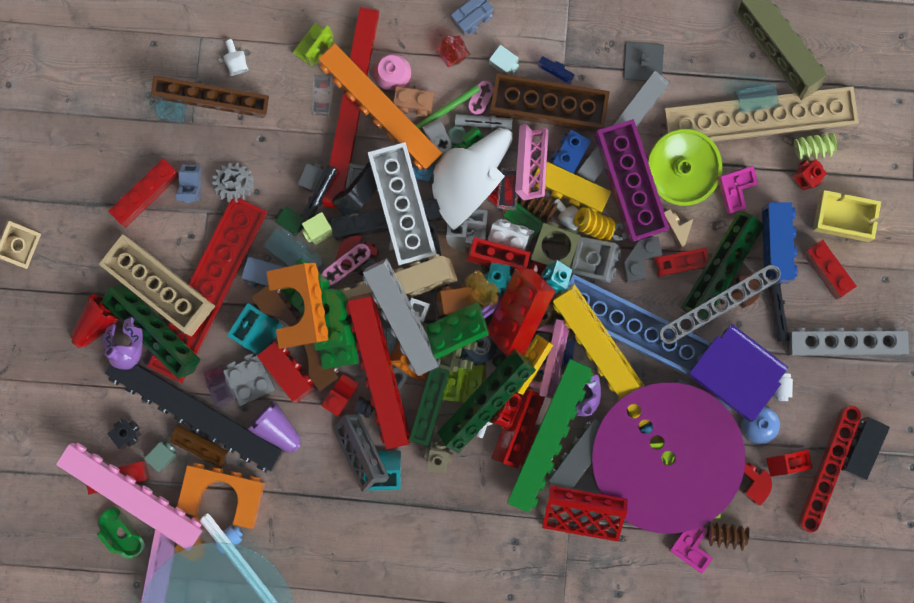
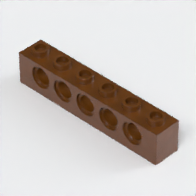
(209, 96)

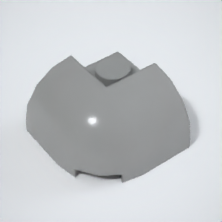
(472, 227)

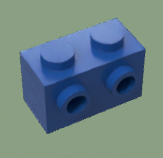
(571, 152)

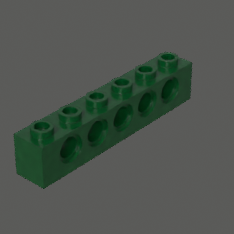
(724, 262)
(156, 334)
(486, 401)

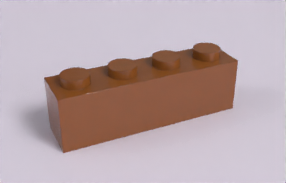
(452, 300)

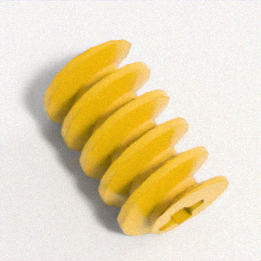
(594, 224)

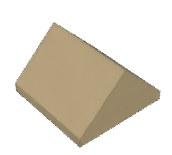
(18, 244)

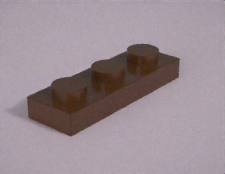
(199, 446)

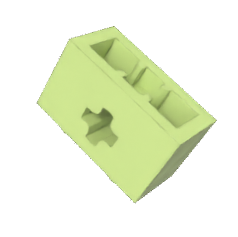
(317, 229)

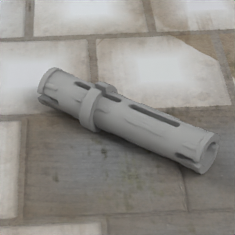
(460, 119)

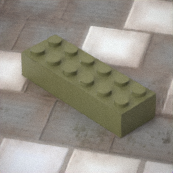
(782, 45)

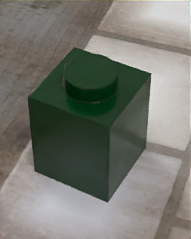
(290, 220)

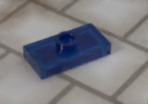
(556, 69)

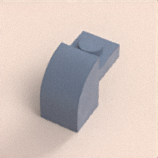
(190, 183)

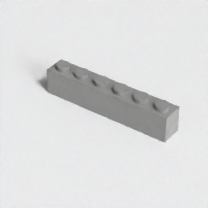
(401, 316)

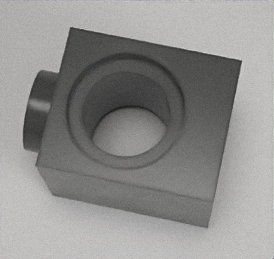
(310, 177)

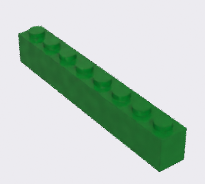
(549, 435)

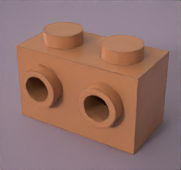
(414, 101)

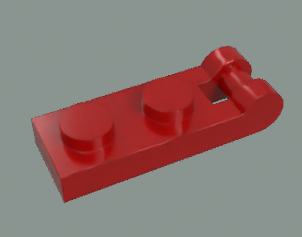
(682, 262)

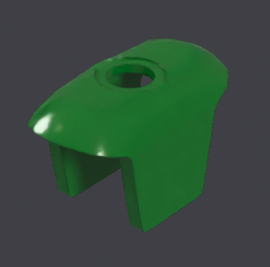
(109, 523)

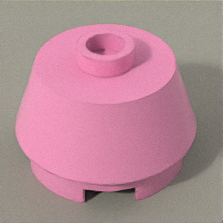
(392, 72)

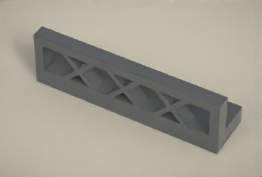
(363, 448)

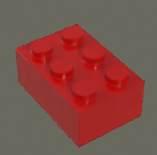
(286, 372)

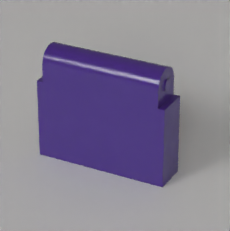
(739, 372)

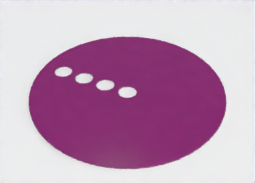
(706, 452)

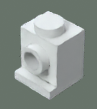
(421, 308)

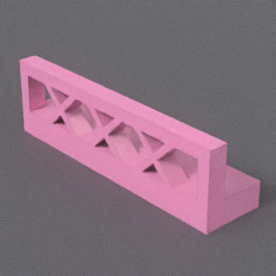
(527, 164)
(161, 551)

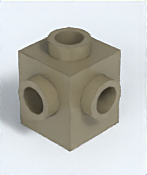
(438, 457)

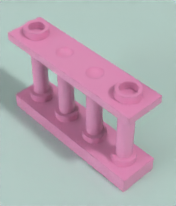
(554, 361)

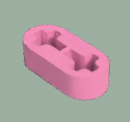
(484, 100)

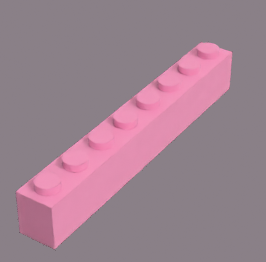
(130, 496)

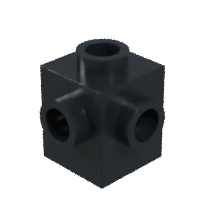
(118, 433)

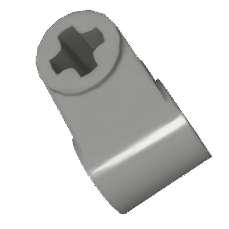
(437, 135)

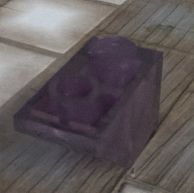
(219, 387)

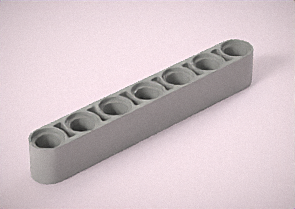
(635, 110)
(726, 297)

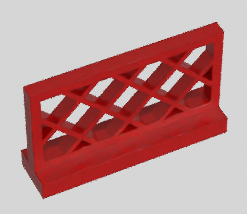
(586, 502)

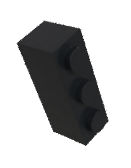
(865, 448)

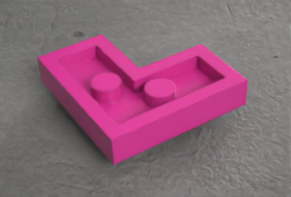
(732, 186)
(687, 550)

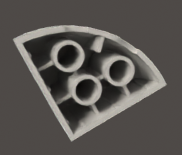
(462, 184)

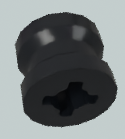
(363, 407)

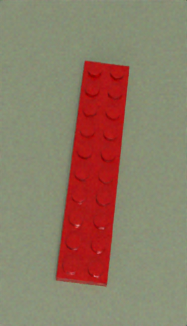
(219, 268)

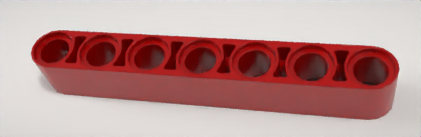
(837, 463)

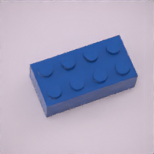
(779, 241)

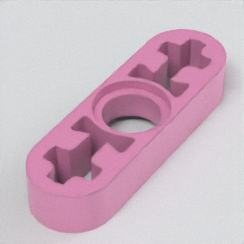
(360, 259)

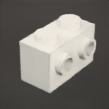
(511, 235)

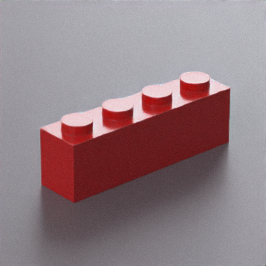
(144, 193)
(514, 441)

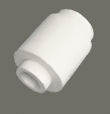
(785, 389)

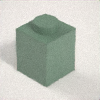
(161, 456)

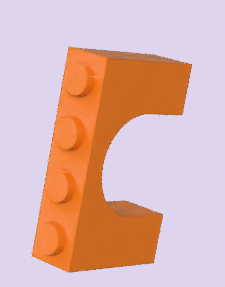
(312, 325)
(248, 492)

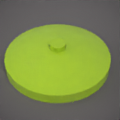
(685, 166)

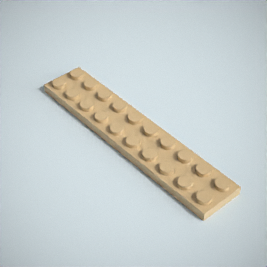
(725, 121)

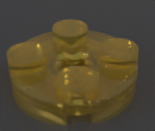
(482, 290)

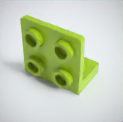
(314, 44)

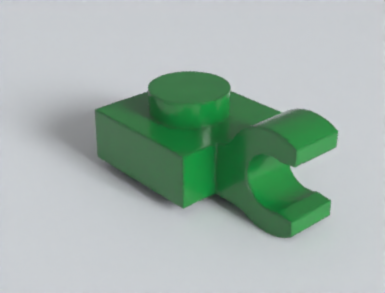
(470, 138)

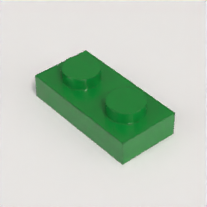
(524, 218)

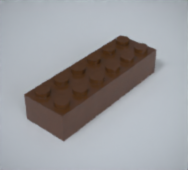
(549, 103)

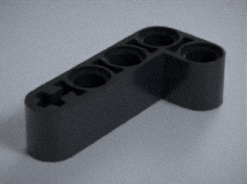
(357, 193)

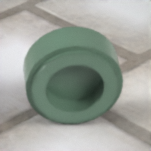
(455, 134)

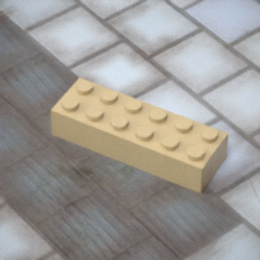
(416, 279)
(157, 285)

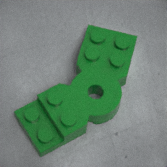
(341, 344)

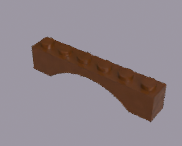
(272, 304)

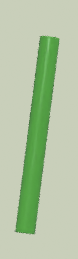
(448, 107)

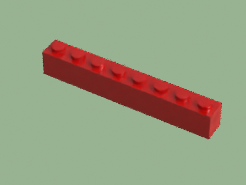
(379, 370)

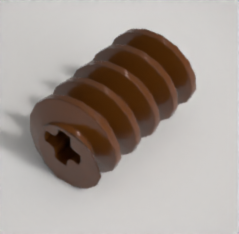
(539, 206)
(727, 535)

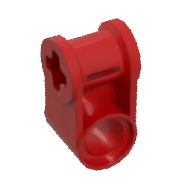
(507, 412)

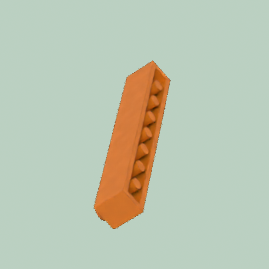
(378, 107)

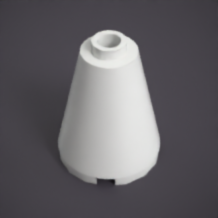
(494, 145)

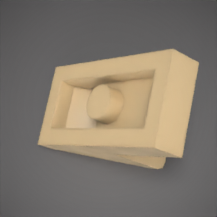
(681, 232)

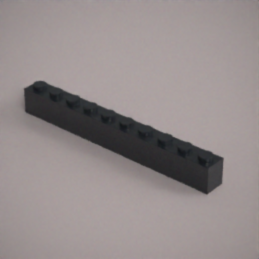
(198, 415)

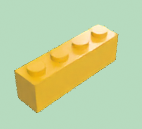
(574, 188)

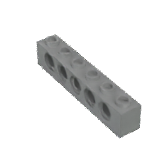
(898, 342)

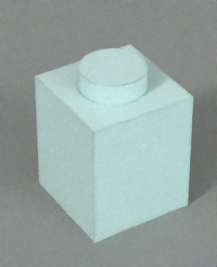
(504, 61)

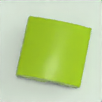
(464, 383)

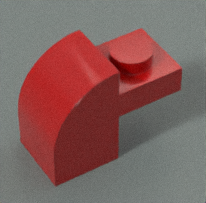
(349, 244)
(760, 484)

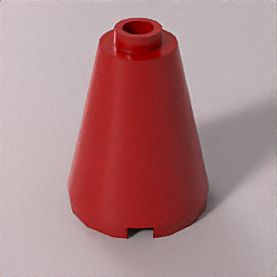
(92, 322)

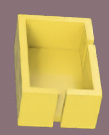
(847, 216)

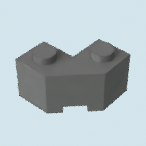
(644, 250)

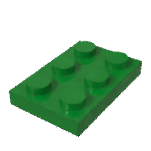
(457, 330)

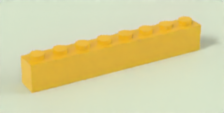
(599, 345)

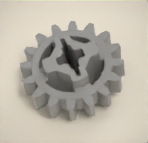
(232, 183)

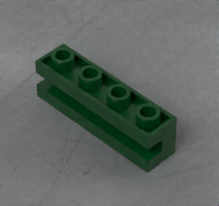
(430, 406)

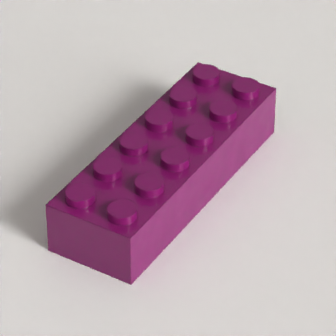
(631, 181)

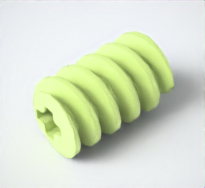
(815, 145)

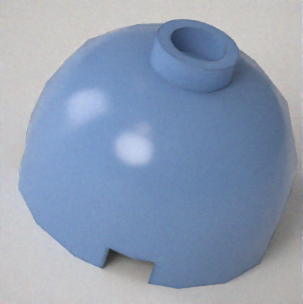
(763, 428)

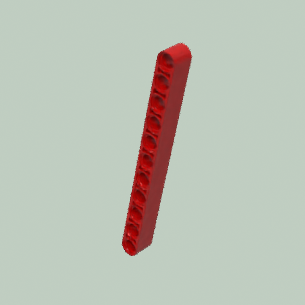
(349, 111)

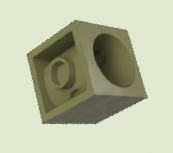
(548, 231)

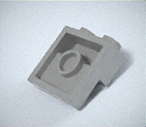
(596, 259)
(249, 379)

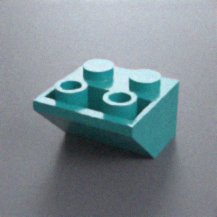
(254, 329)
(392, 465)

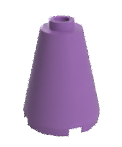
(275, 428)

